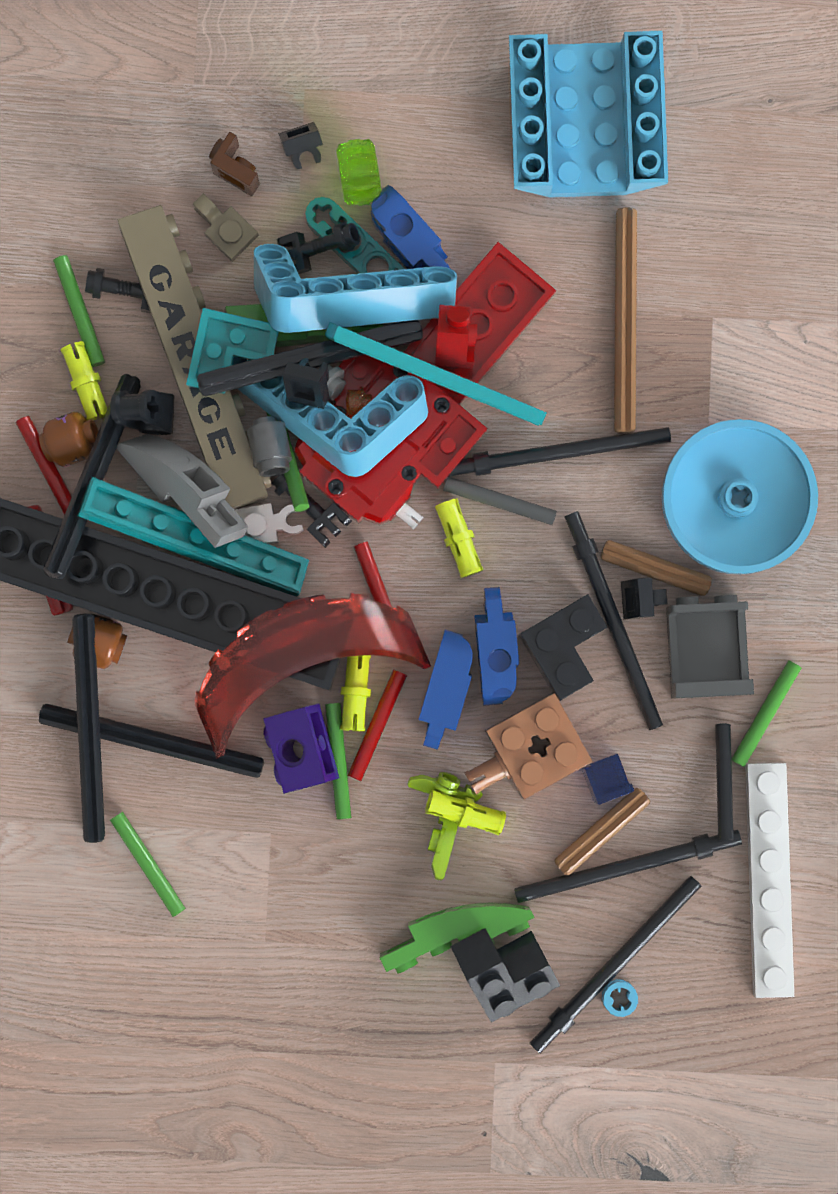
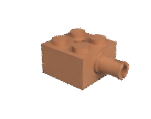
(530, 770)

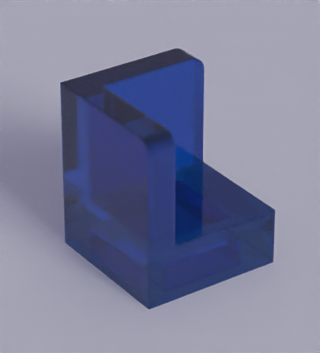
(607, 779)

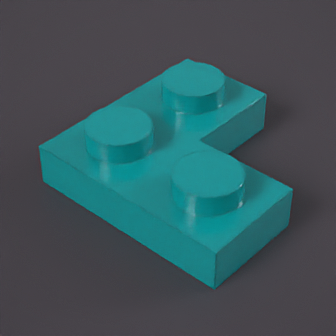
(225, 336)

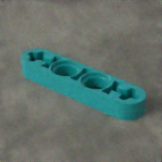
(369, 247)

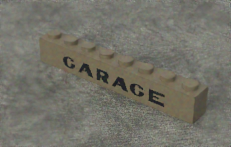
(177, 317)

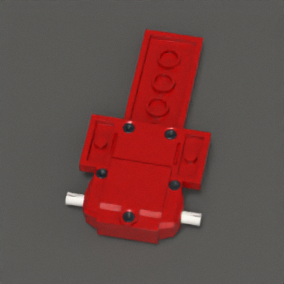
(502, 303)

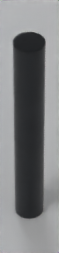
(724, 782)

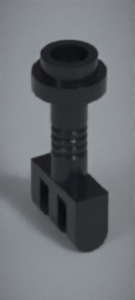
(344, 237)
(98, 283)
(321, 517)

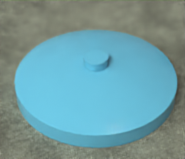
(739, 497)

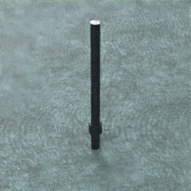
(483, 463)
(586, 550)
(700, 847)
(563, 1017)

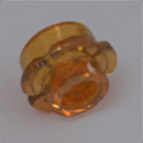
(356, 401)

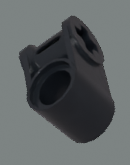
(148, 412)

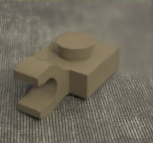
(227, 229)

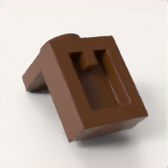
(236, 172)

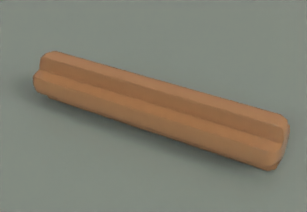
(656, 568)
(602, 831)

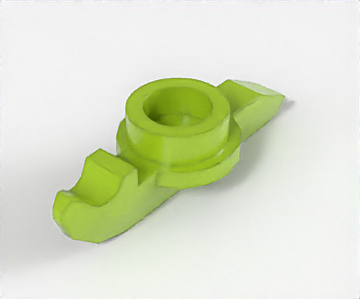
(444, 783)
(442, 843)

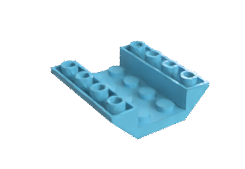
(588, 115)

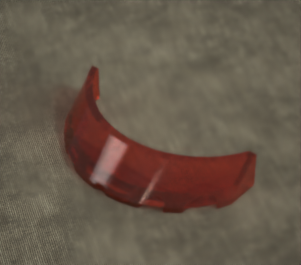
(292, 640)

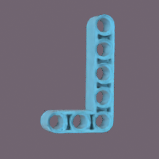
(346, 299)
(347, 434)

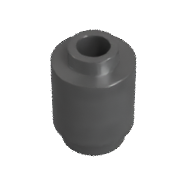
(269, 446)

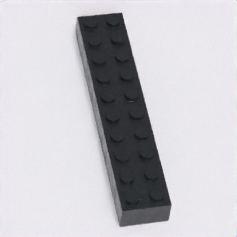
(140, 585)

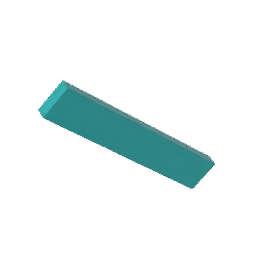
(434, 374)
(177, 533)

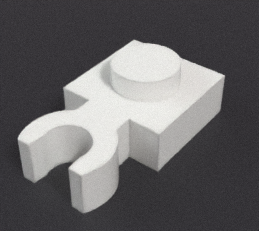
(264, 523)

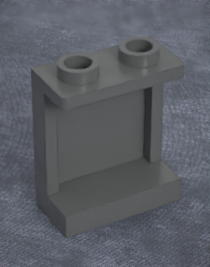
(708, 648)

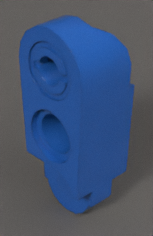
(406, 231)
(496, 649)
(447, 687)

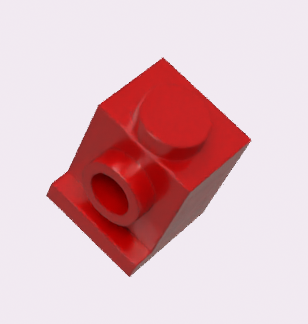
(455, 337)

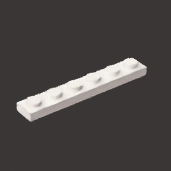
(769, 880)

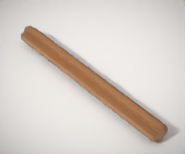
(625, 320)

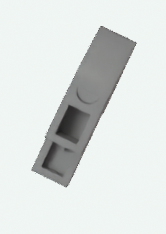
(183, 477)

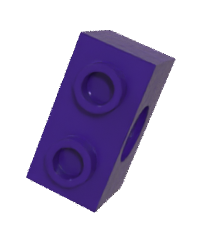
(317, 761)

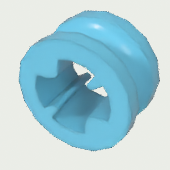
(631, 994)

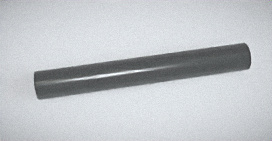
(500, 500)

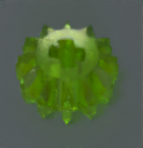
(359, 171)

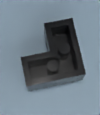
(554, 642)
(504, 976)

